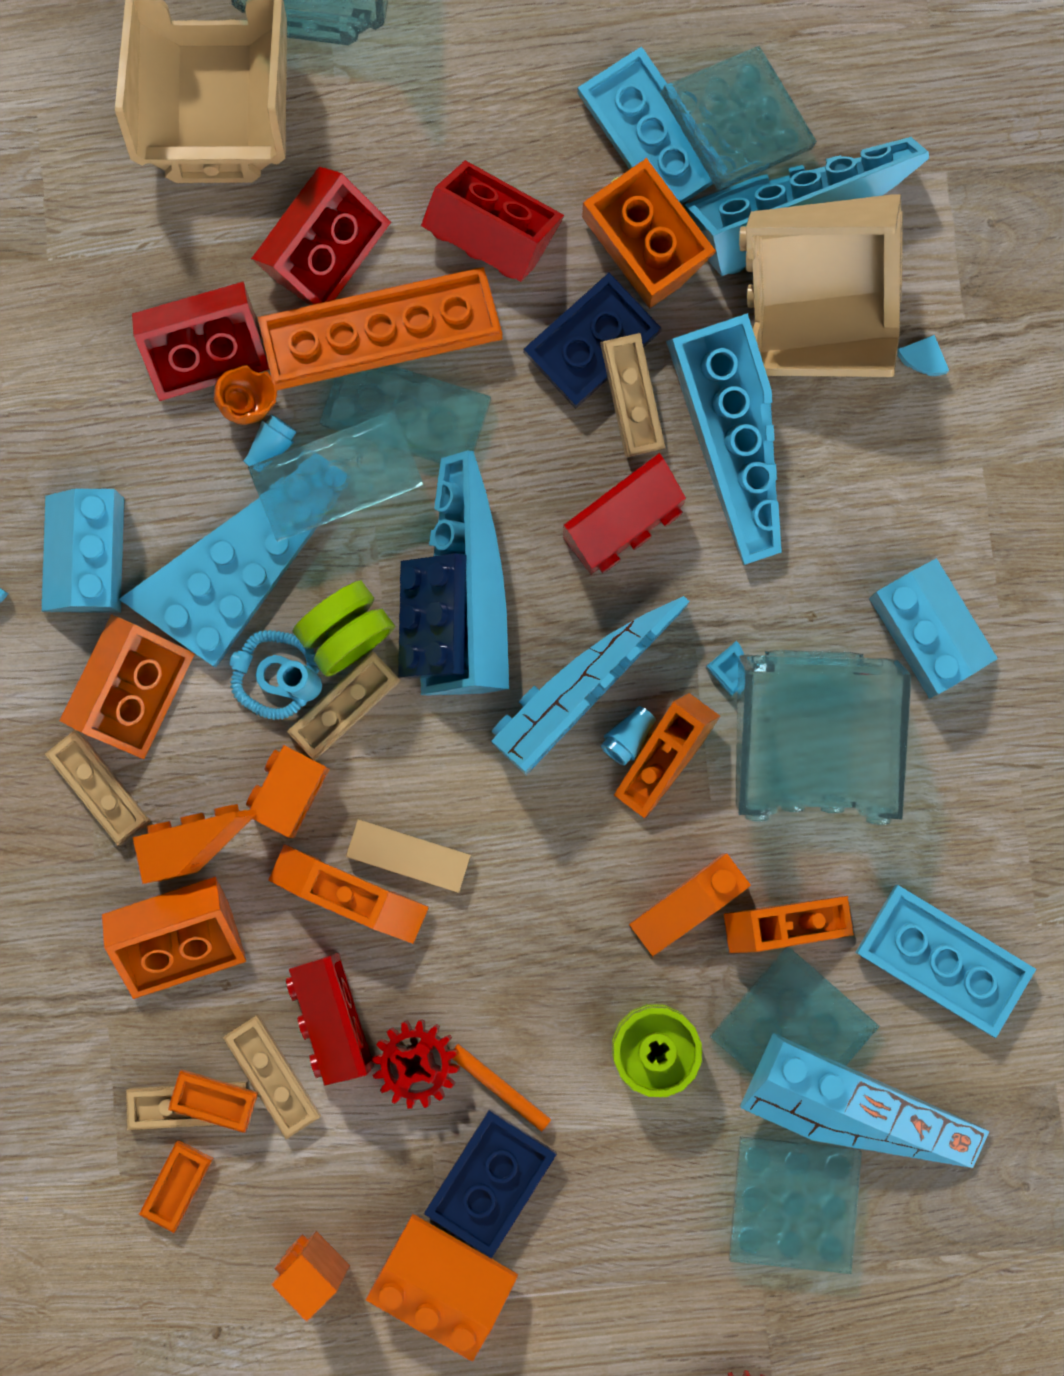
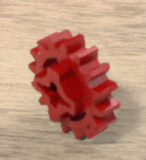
(400, 1054)

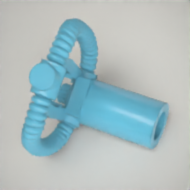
(293, 677)

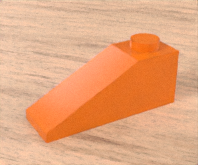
(666, 753)
(690, 904)
(788, 925)

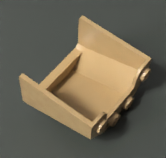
(203, 93)
(827, 286)

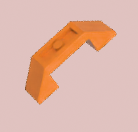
(348, 894)

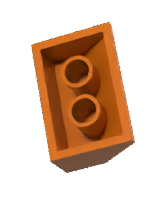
(647, 232)
(127, 687)
(172, 938)
(442, 1287)

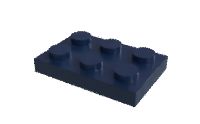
(571, 347)
(432, 616)
(490, 1183)

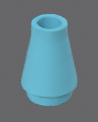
(271, 440)
(628, 736)

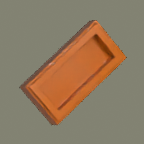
(213, 1101)
(176, 1186)

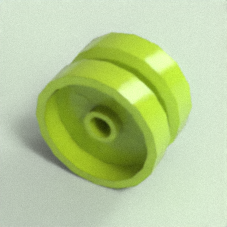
(343, 628)
(663, 1073)

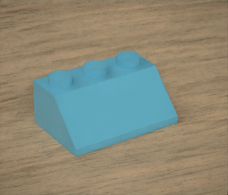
(83, 551)
(932, 628)

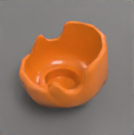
(244, 395)

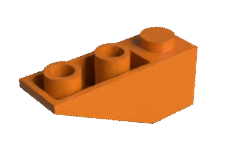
(187, 848)

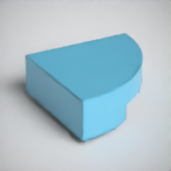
(924, 357)
(725, 668)

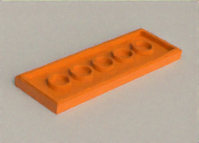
(379, 328)

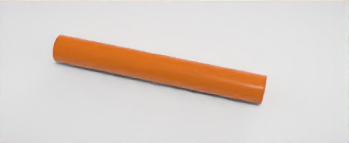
(501, 1088)

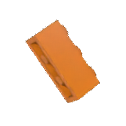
(309, 1274)

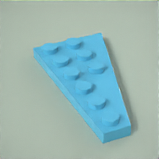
(217, 583)

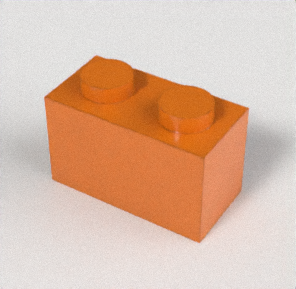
(287, 791)

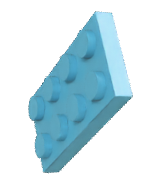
(640, 124)
(945, 961)

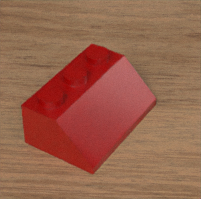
(491, 220)
(321, 238)
(198, 340)
(625, 516)
(330, 1020)

